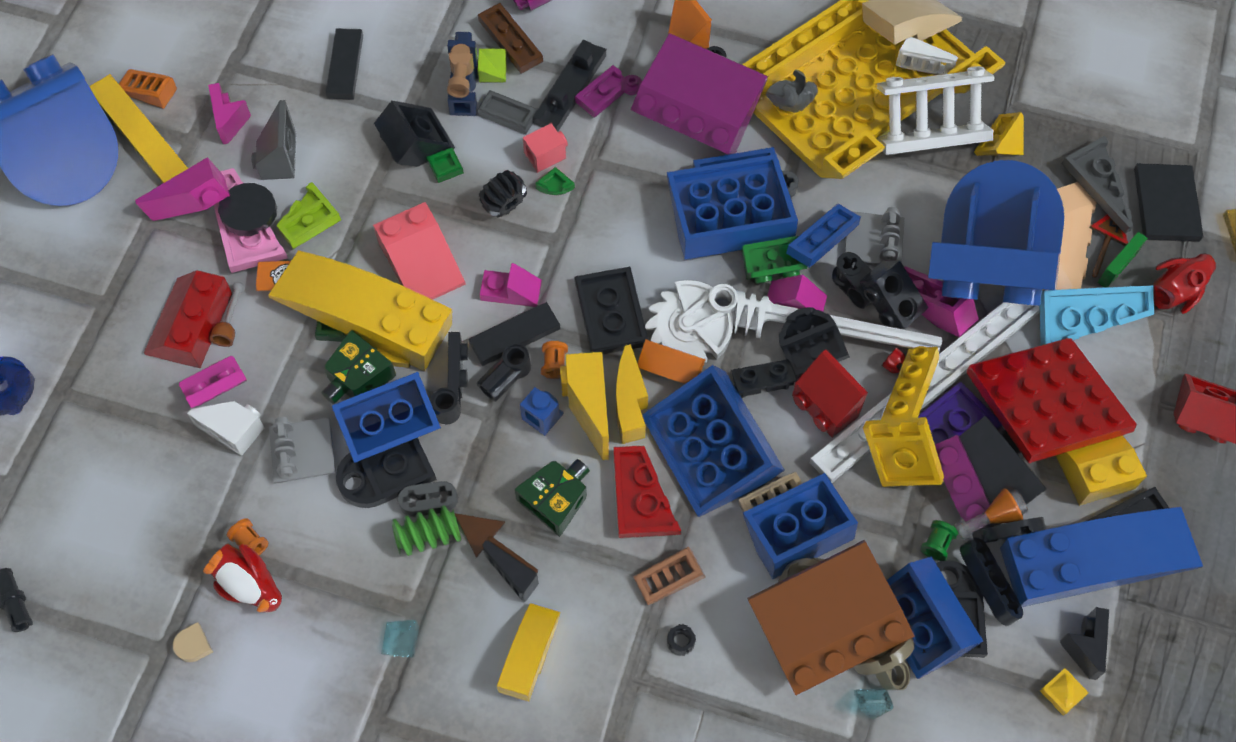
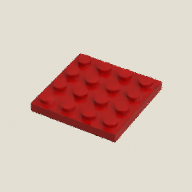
(1050, 399)

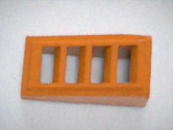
(158, 98)

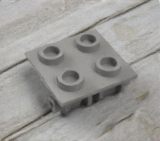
(877, 237)
(301, 449)

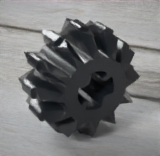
(503, 193)

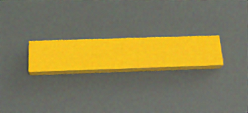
(137, 129)

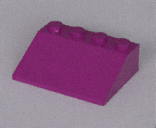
(699, 94)

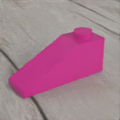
(186, 192)
(946, 313)

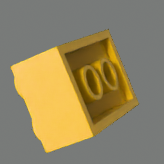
(585, 386)
(1102, 470)

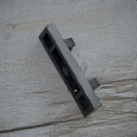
(571, 81)

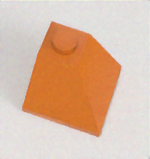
(690, 22)

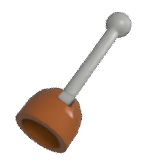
(223, 332)

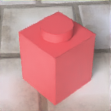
(545, 147)

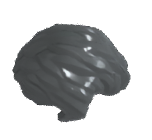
(792, 95)

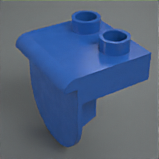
(55, 136)
(1000, 230)

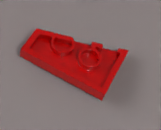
(639, 497)

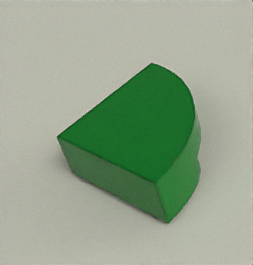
(555, 183)

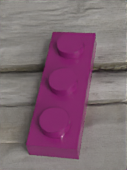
(961, 479)

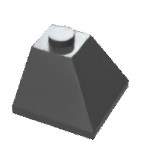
(276, 146)

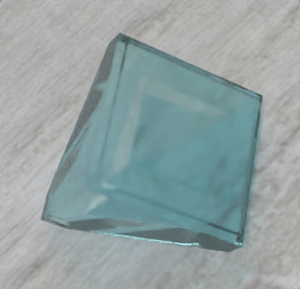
(400, 638)

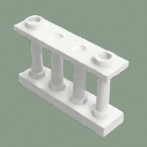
(949, 133)

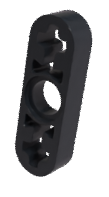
(991, 581)

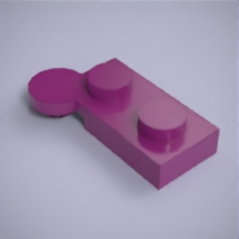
(606, 90)

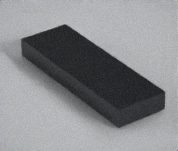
(344, 64)
(520, 329)

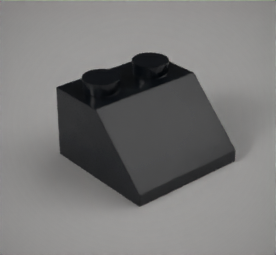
(411, 133)

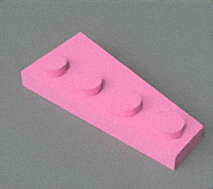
(247, 251)

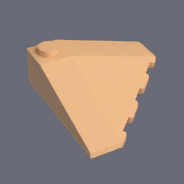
(1076, 235)

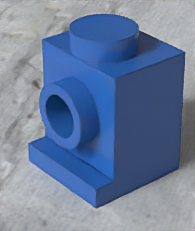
(540, 410)

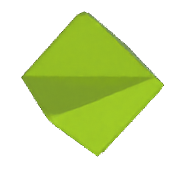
(492, 65)

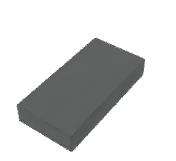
(507, 112)

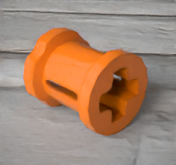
(553, 359)
(244, 534)

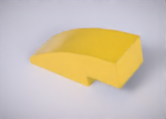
(630, 398)
(528, 652)

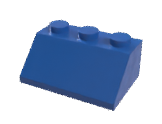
(386, 417)
(800, 524)
(933, 616)

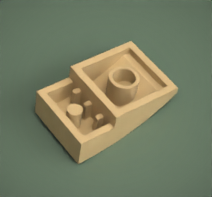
(908, 18)

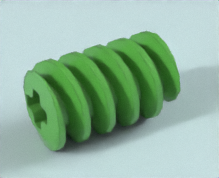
(426, 530)

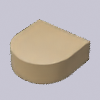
(192, 644)

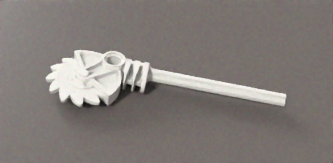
(698, 325)

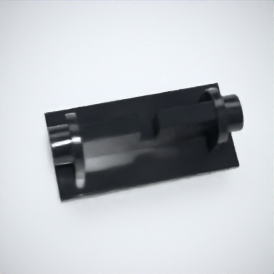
(770, 375)

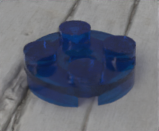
(19, 387)

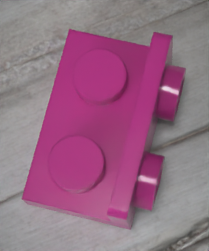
(212, 382)

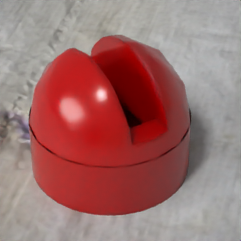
(893, 360)

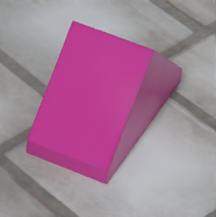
(796, 293)

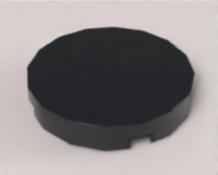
(248, 209)
(1012, 529)

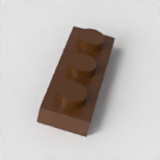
(510, 37)

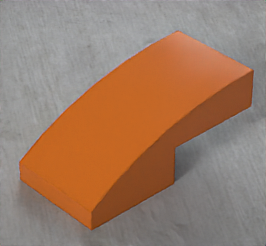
(669, 362)

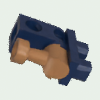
(463, 75)

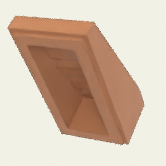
(674, 586)

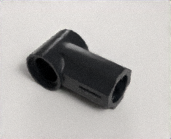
(503, 373)

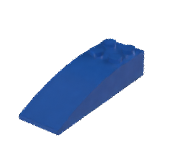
(1099, 555)

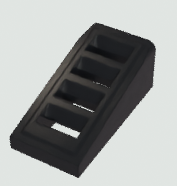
(516, 574)

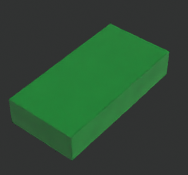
(1122, 260)

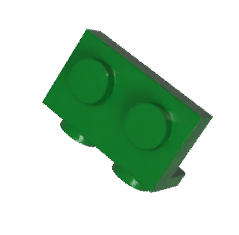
(768, 259)

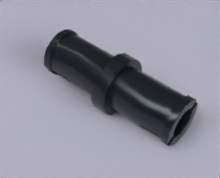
(13, 601)

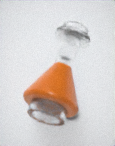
(1004, 509)

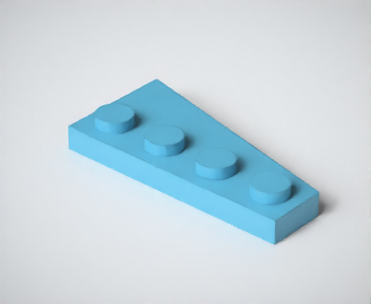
(1091, 310)

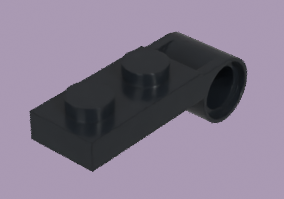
(456, 380)

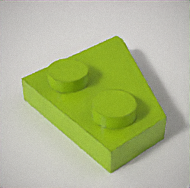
(307, 217)

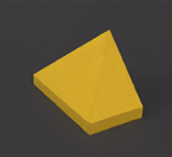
(1007, 136)

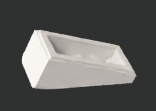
(924, 57)

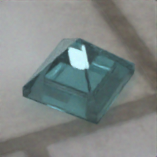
(873, 702)

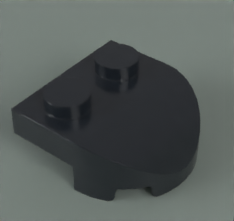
(807, 336)

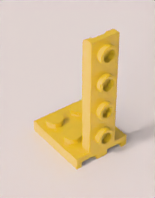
(901, 440)

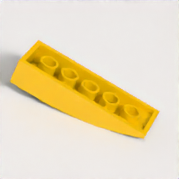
(366, 303)

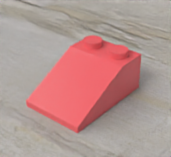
(419, 252)

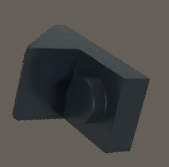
(1090, 650)

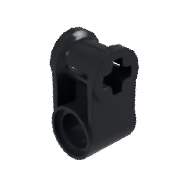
(850, 278)

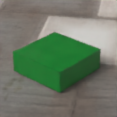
(445, 165)

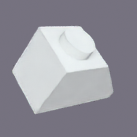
(229, 424)

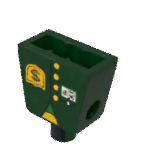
(356, 369)
(554, 494)

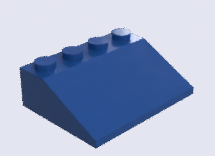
(731, 206)
(711, 441)

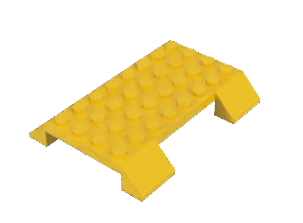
(846, 64)

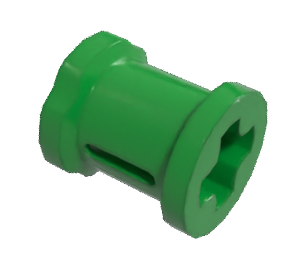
(939, 540)

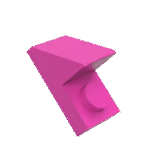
(228, 116)
(515, 287)

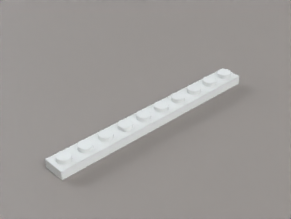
(952, 364)

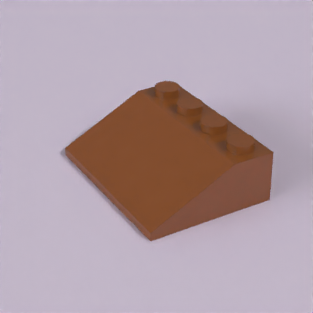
(830, 617)

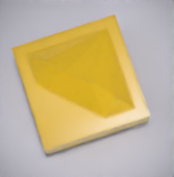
(1064, 691)

